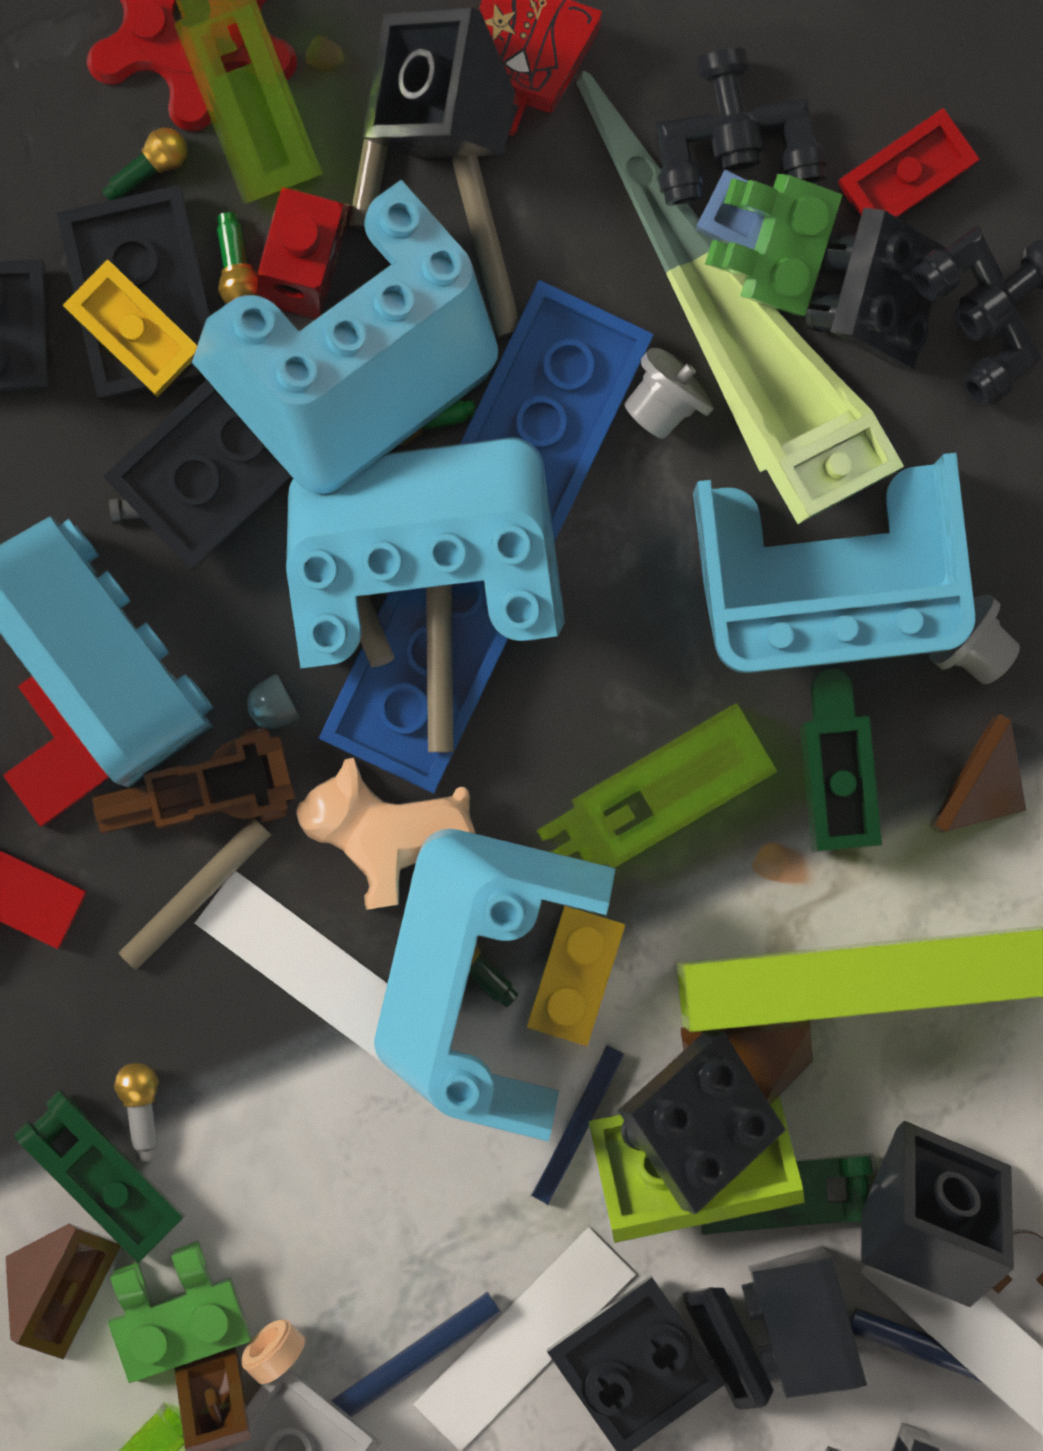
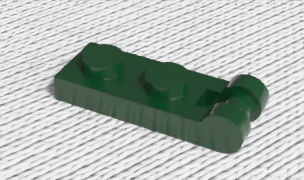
(100, 1177)
(816, 1209)

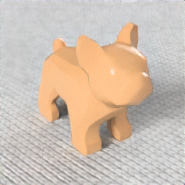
(377, 833)

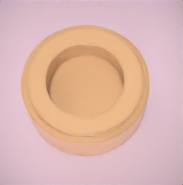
(272, 1351)

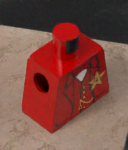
(540, 47)
(302, 252)

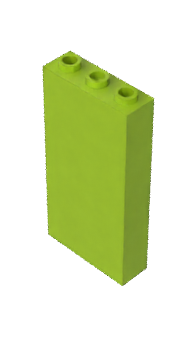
(861, 979)

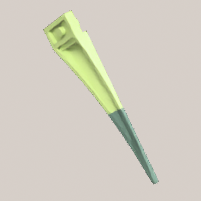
(784, 397)

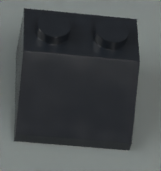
(439, 86)
(939, 1216)
(805, 1324)

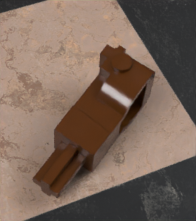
(185, 793)

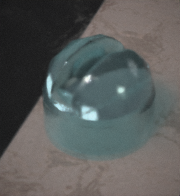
(271, 704)

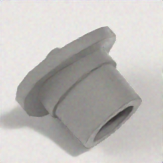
(666, 394)
(987, 650)

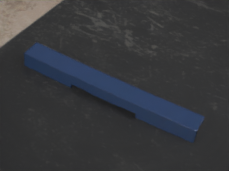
(578, 1125)

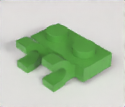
(789, 244)
(178, 1328)

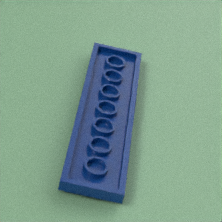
(559, 393)

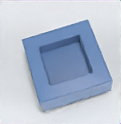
(728, 222)

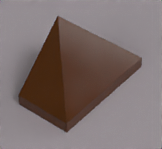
(987, 783)
(771, 1052)
(55, 1285)
(212, 1402)

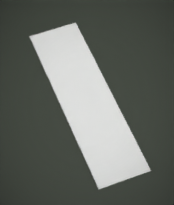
(296, 958)
(979, 1339)
(518, 1341)

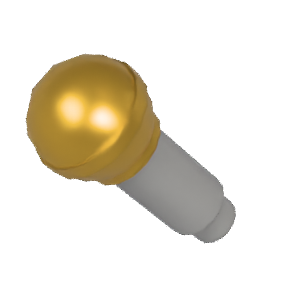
(136, 1087)

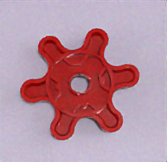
(151, 43)

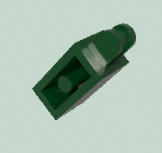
(839, 768)

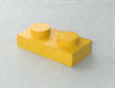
(132, 327)
(575, 975)

